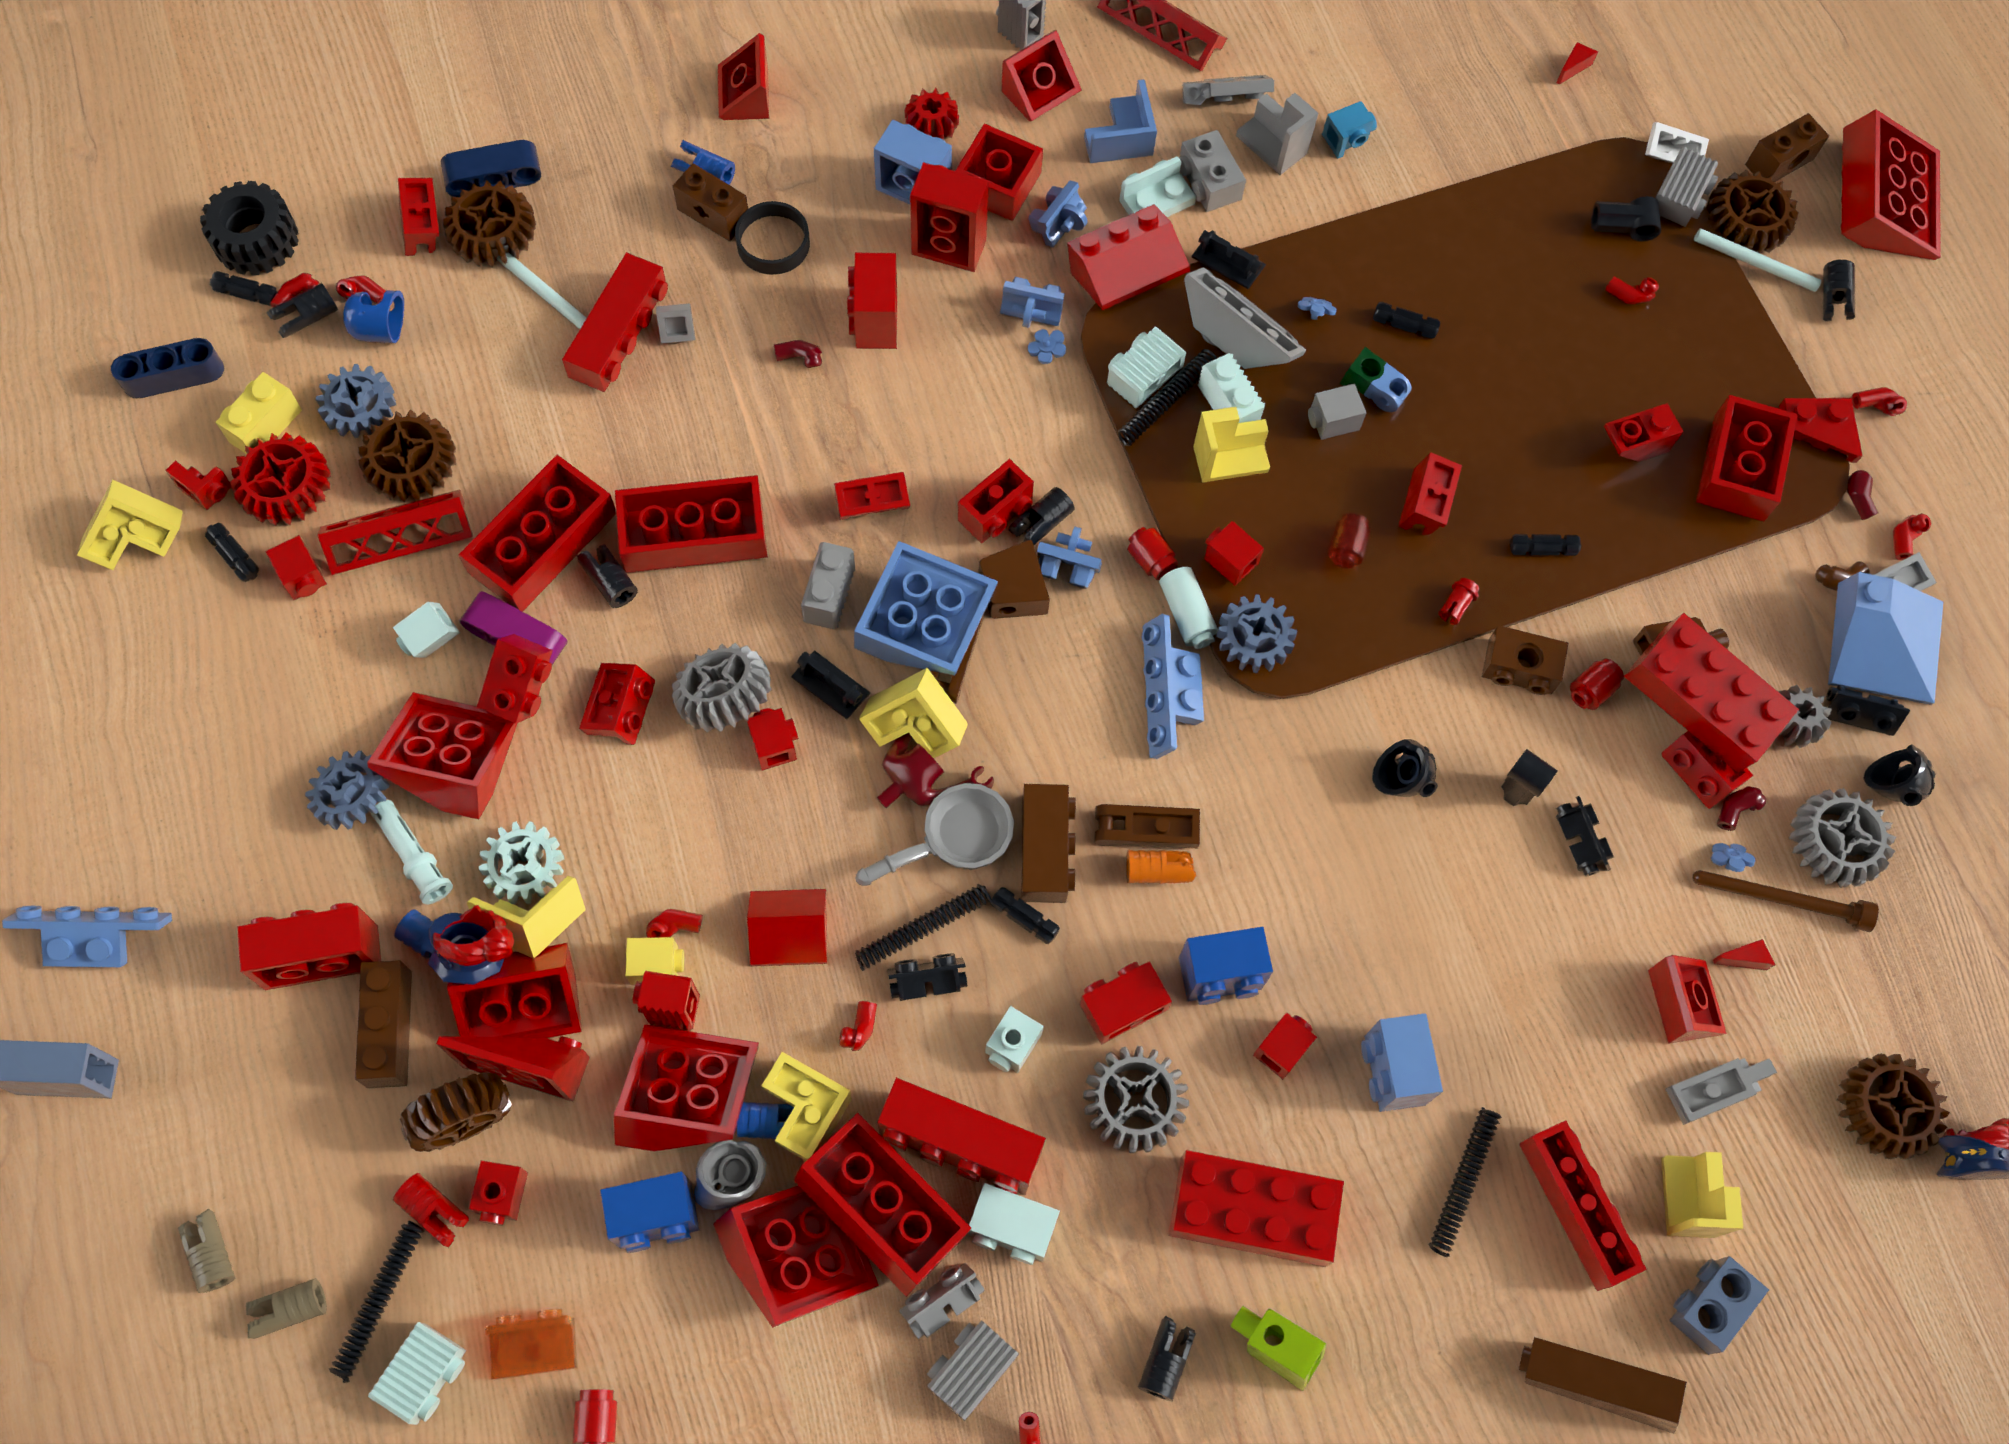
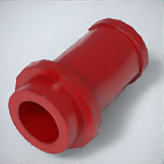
(1463, 593)

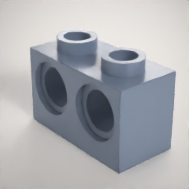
(1725, 1312)

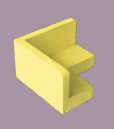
(1229, 447)
(128, 517)
(918, 708)
(544, 921)
(816, 1105)
(1697, 1199)

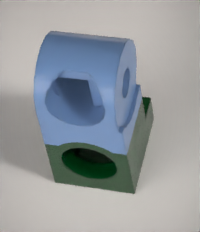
(1377, 381)

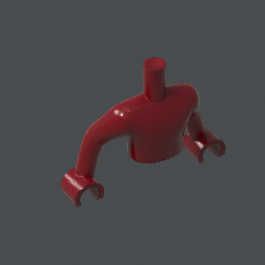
(916, 773)

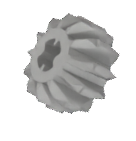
(1809, 721)

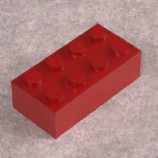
(690, 524)
(538, 533)
(1711, 693)
(960, 1137)
(881, 1204)
(1256, 1208)

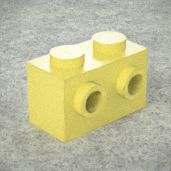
(259, 411)

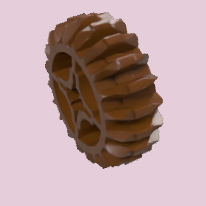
(1752, 211)
(495, 232)
(426, 459)
(1907, 1091)
(455, 1112)

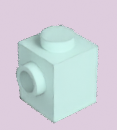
(425, 630)
(1013, 1040)

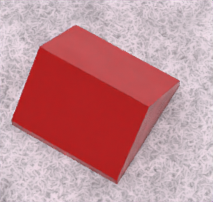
(1039, 77)
(744, 82)
(787, 927)
(1686, 999)

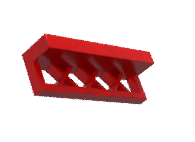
(1173, 15)
(390, 519)

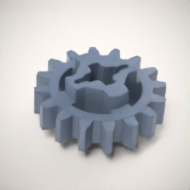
(339, 406)
(1272, 640)
(346, 790)

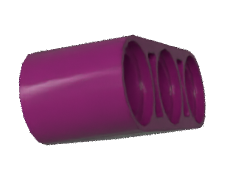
(493, 619)

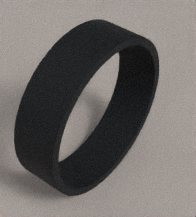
(767, 209)

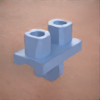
(1063, 213)
(1031, 302)
(1084, 565)

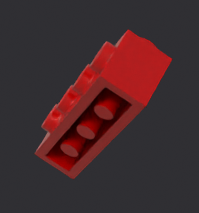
(615, 322)
(1582, 1206)

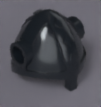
(1407, 775)
(1903, 784)

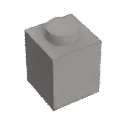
(1337, 411)

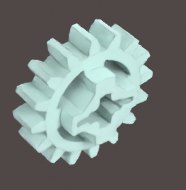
(514, 875)

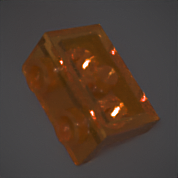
(532, 1345)

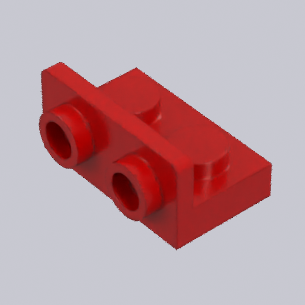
(618, 702)
(1703, 770)

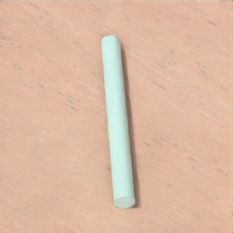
(1757, 260)
(544, 290)

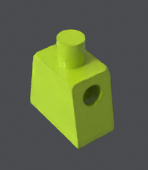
(1293, 1358)

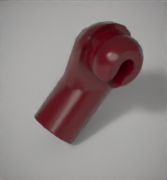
(799, 348)
(1860, 491)
(1738, 801)

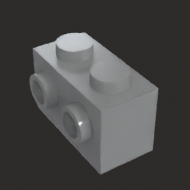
(1211, 171)

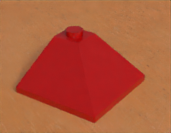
(445, 753)
(527, 1062)
(682, 1089)
(792, 1255)

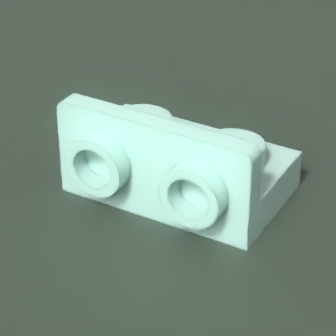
(1158, 186)

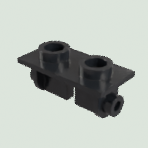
(1227, 259)
(829, 684)
(1867, 713)
(1591, 850)
(912, 977)

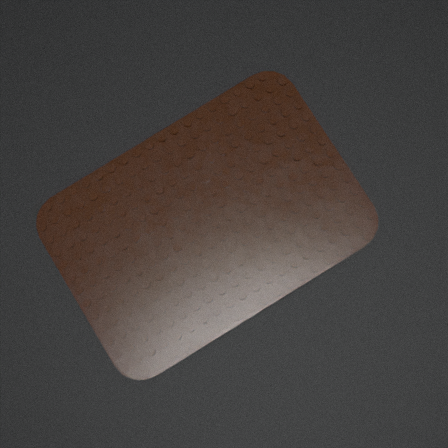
(1507, 388)

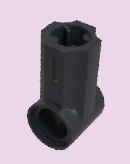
(1638, 218)
(1527, 779)

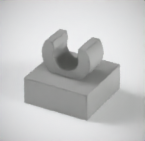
(675, 323)

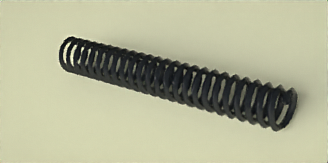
(1147, 407)
(893, 936)
(1485, 1136)
(379, 1297)

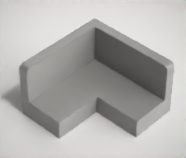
(1280, 133)

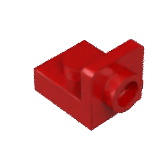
(203, 490)

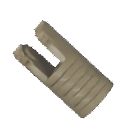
(206, 1253)
(286, 1308)

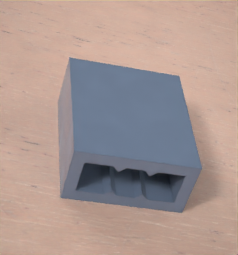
(56, 1069)

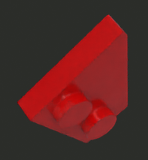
(1826, 424)

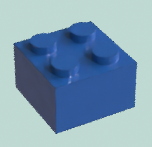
(1225, 965)
(650, 1212)

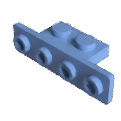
(1171, 686)
(85, 937)

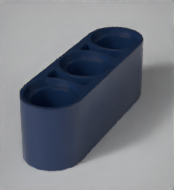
(508, 162)
(167, 368)

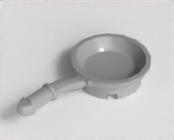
(963, 827)

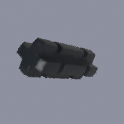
(242, 288)
(1406, 320)
(1545, 544)
(232, 552)
(1025, 915)

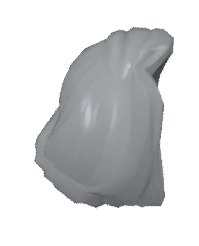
(736, 1167)

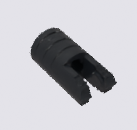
(1839, 288)
(310, 304)
(1043, 515)
(608, 577)
(1165, 1367)

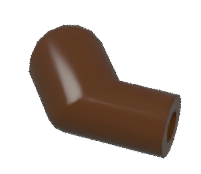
(1833, 575)

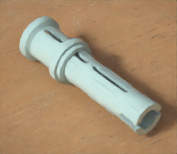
(418, 864)

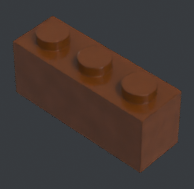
(1047, 843)
(383, 1024)

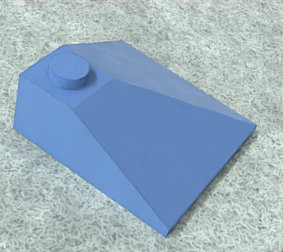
(923, 611)
(1886, 638)

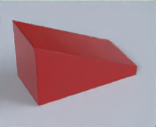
(1578, 60)
(1748, 956)

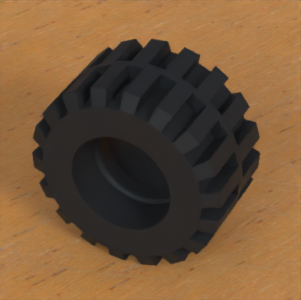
(239, 208)

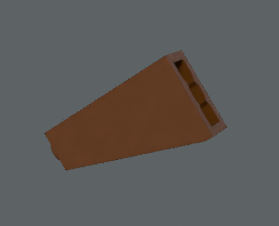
(1604, 1384)

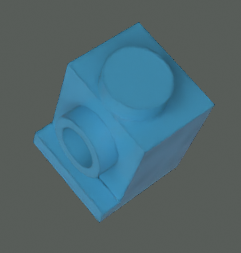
(1348, 128)

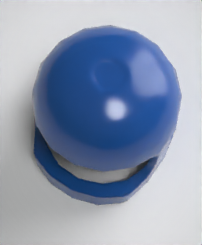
(374, 322)

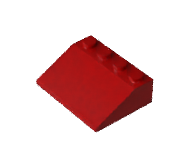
(1890, 188)

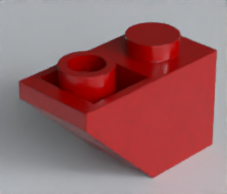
(1645, 433)

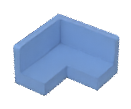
(1131, 133)

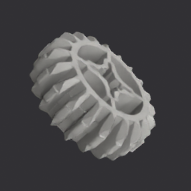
(721, 687)
(1828, 843)
(1123, 1086)

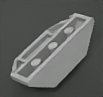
(1237, 324)

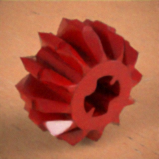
(933, 113)

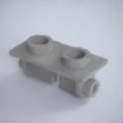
(927, 1306)

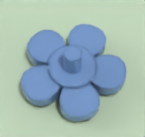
(1317, 307)
(1047, 346)
(1733, 857)

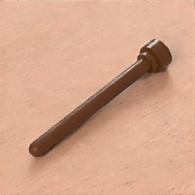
(1860, 914)

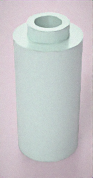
(1189, 607)

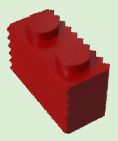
(667, 1000)

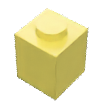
(652, 955)

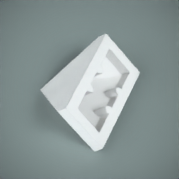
(1667, 142)

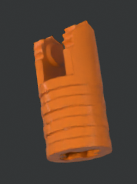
(1159, 867)

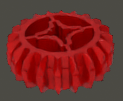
(259, 487)

